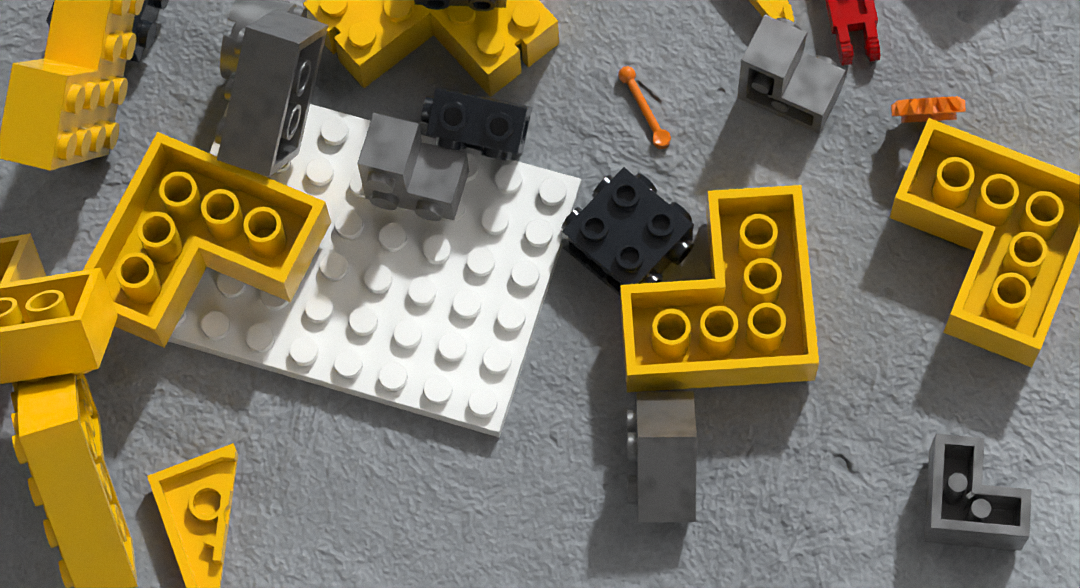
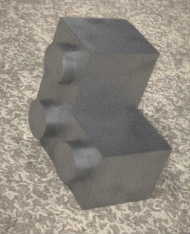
(785, 78)
(409, 173)
(665, 449)
(964, 509)

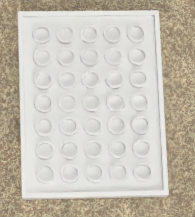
(398, 301)

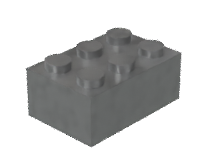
(270, 91)

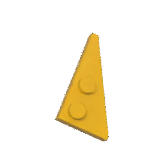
(196, 512)

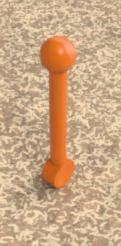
(661, 137)

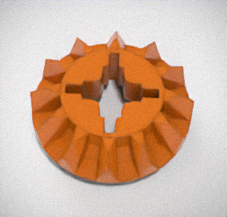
(923, 108)

